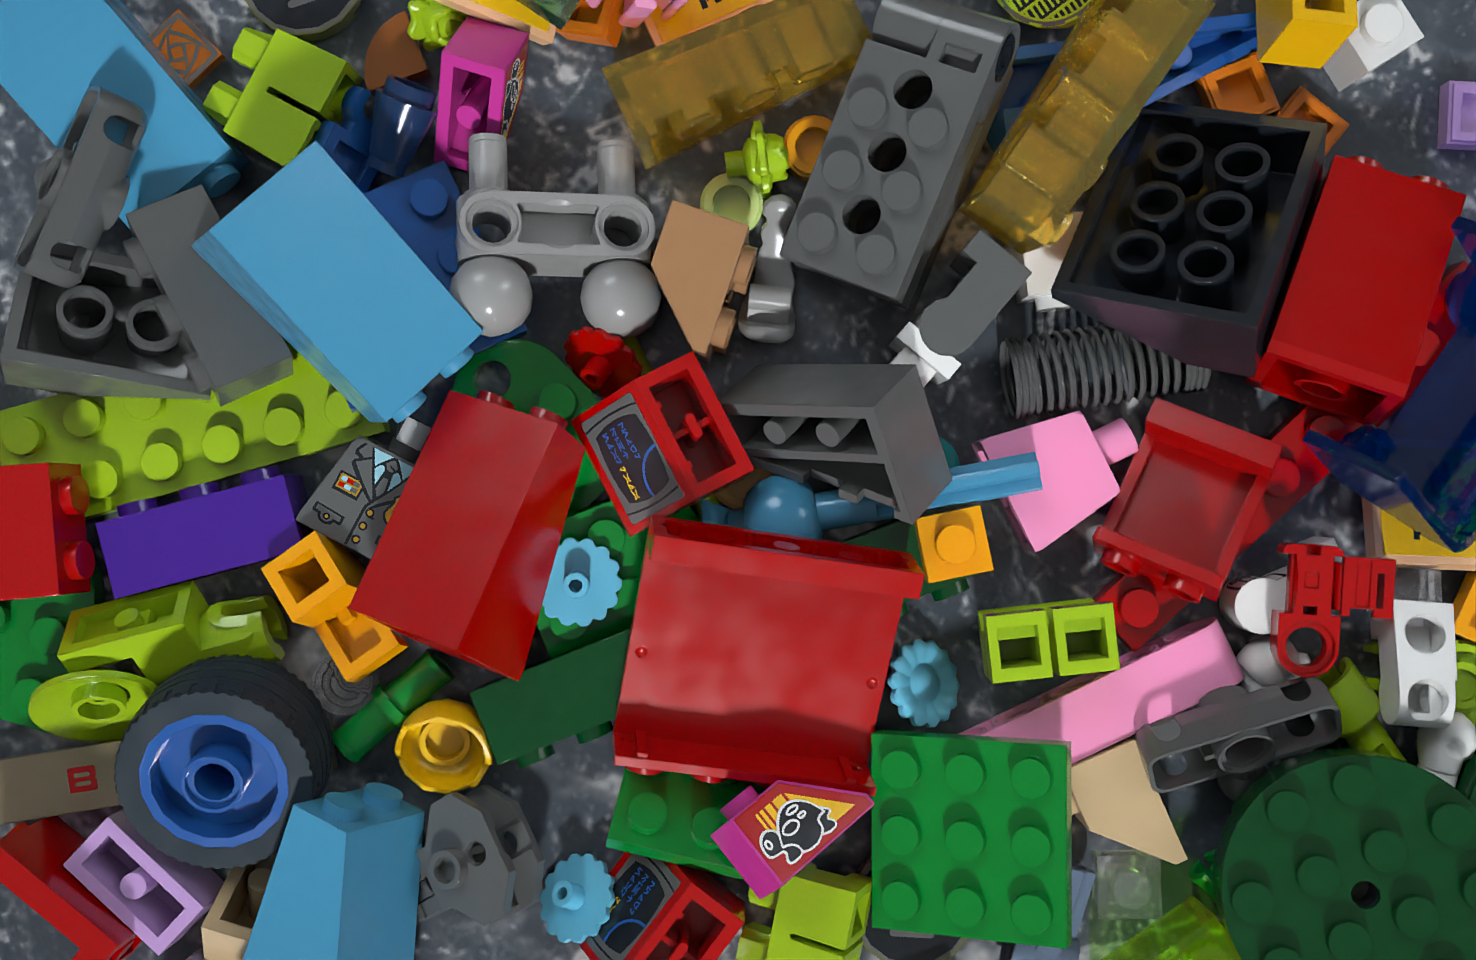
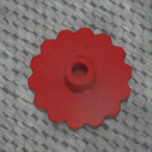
(601, 360)

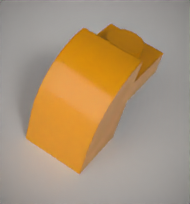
(316, 587)

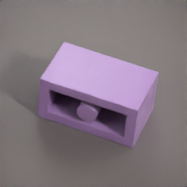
(142, 885)

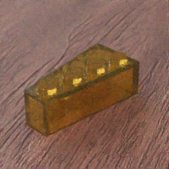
(732, 72)
(1079, 116)

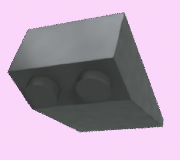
(94, 335)

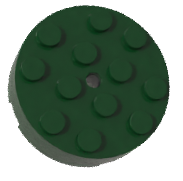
(1341, 820)

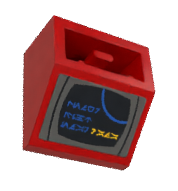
(662, 443)
(665, 914)

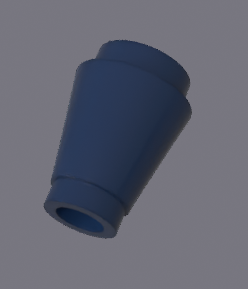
(399, 124)

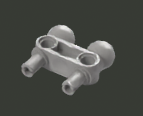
(555, 238)

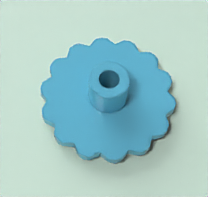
(581, 583)
(923, 683)
(577, 898)

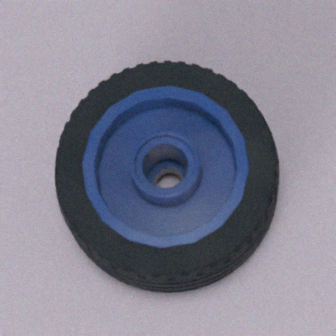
(223, 760)

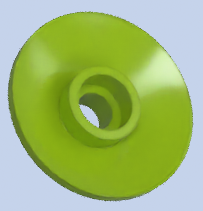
(89, 703)

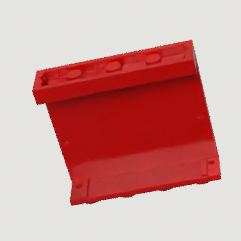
(758, 655)

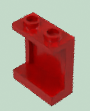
(1186, 501)
(35, 872)

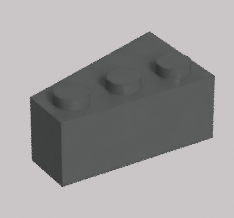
(844, 426)

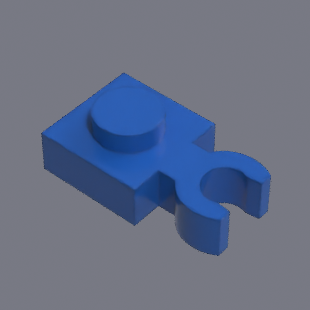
(350, 142)

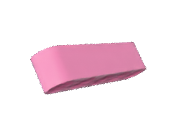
(1115, 704)

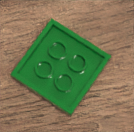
(972, 837)

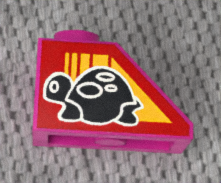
(478, 86)
(784, 829)

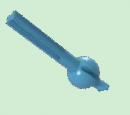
(796, 510)

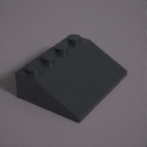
(1195, 231)

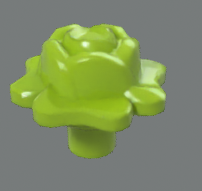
(433, 23)
(761, 160)

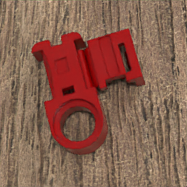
(1321, 585)

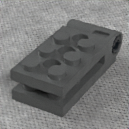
(913, 52)

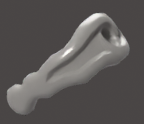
(768, 306)

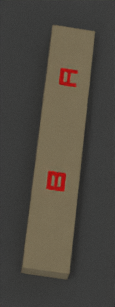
(64, 781)

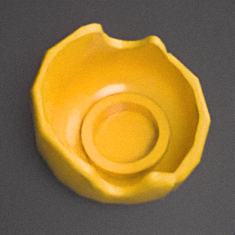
(443, 747)

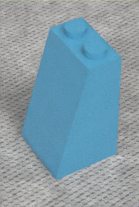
(65, 46)
(341, 287)
(343, 880)

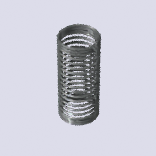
(1023, 375)

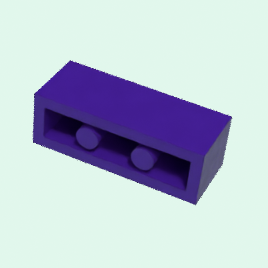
(203, 531)

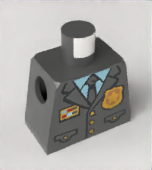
(365, 487)

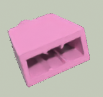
(1072, 473)

